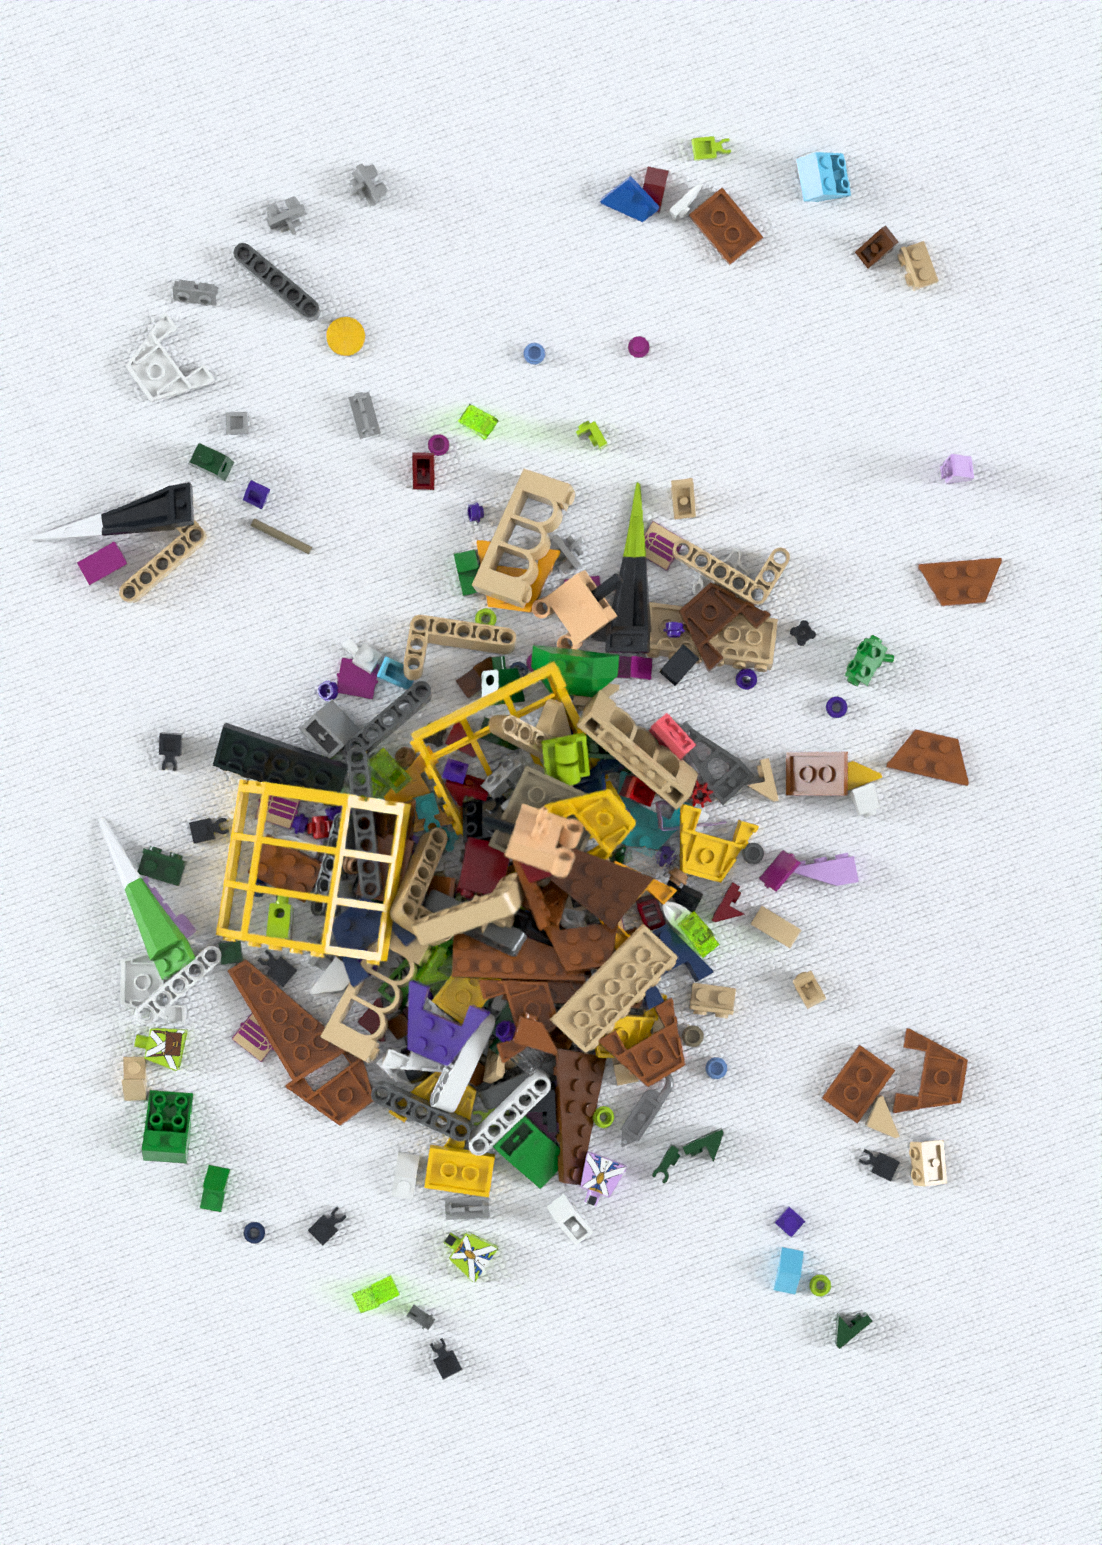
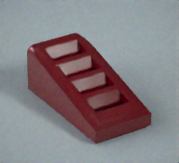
(646, 900)

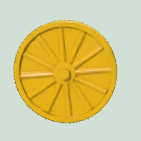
(345, 336)

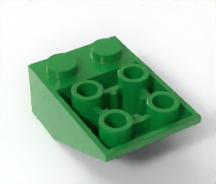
(167, 1127)
(530, 1151)

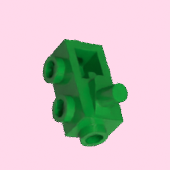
(866, 661)

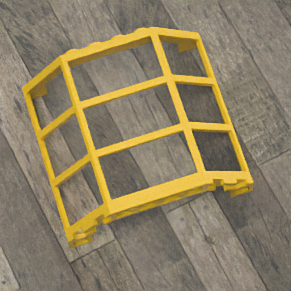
(559, 693)
(345, 800)

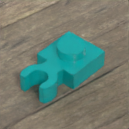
(426, 808)

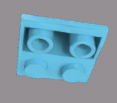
(823, 176)

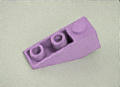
(957, 469)
(834, 872)

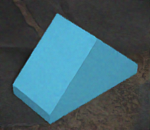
(392, 672)
(789, 1270)

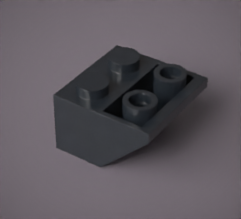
(473, 816)

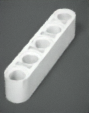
(170, 993)
(457, 1074)
(507, 1122)

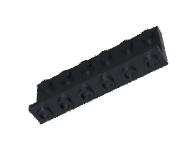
(276, 762)

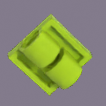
(566, 758)

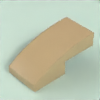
(775, 927)

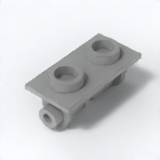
(205, 294)
(364, 415)
(509, 769)
(467, 1207)

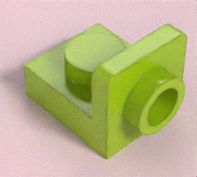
(595, 437)

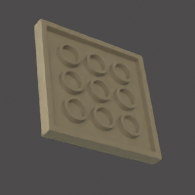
(536, 791)

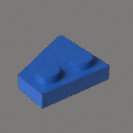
(630, 200)

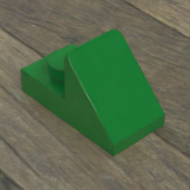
(467, 569)
(214, 1188)

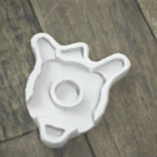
(732, 560)

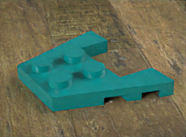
(646, 828)

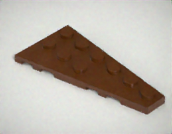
(602, 886)
(575, 1104)

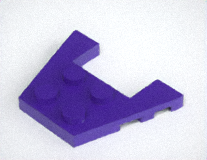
(434, 1034)

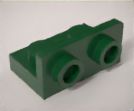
(161, 866)

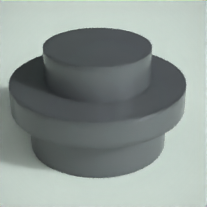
(753, 853)

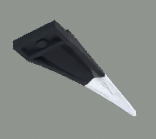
(155, 512)

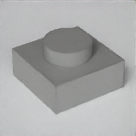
(237, 423)

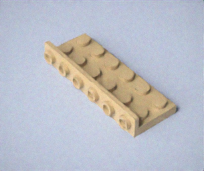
(737, 642)
(614, 988)

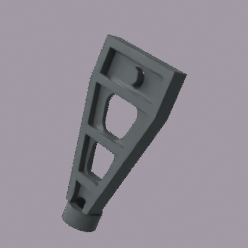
(731, 781)

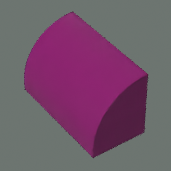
(102, 563)

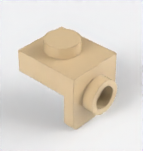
(808, 989)

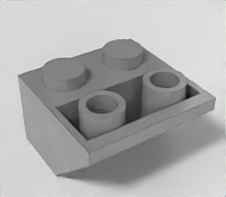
(329, 729)

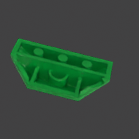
(582, 670)

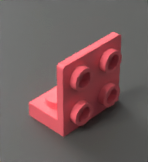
(672, 736)

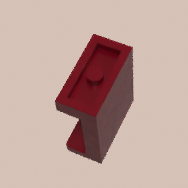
(481, 869)

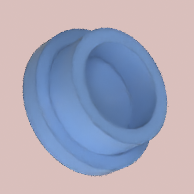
(534, 353)
(716, 1068)

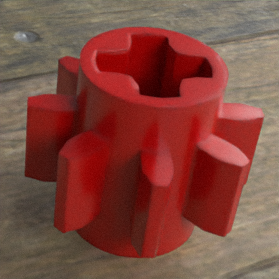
(705, 797)
(320, 827)

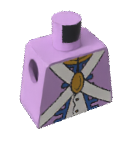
(600, 1176)

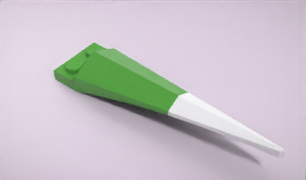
(160, 935)

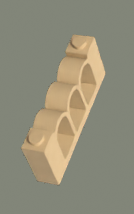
(517, 589)
(637, 750)
(364, 1045)

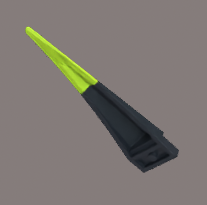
(632, 626)

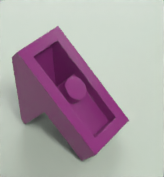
(635, 667)

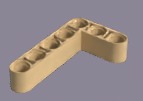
(173, 562)
(731, 573)
(451, 638)
(519, 733)
(423, 863)
(471, 914)

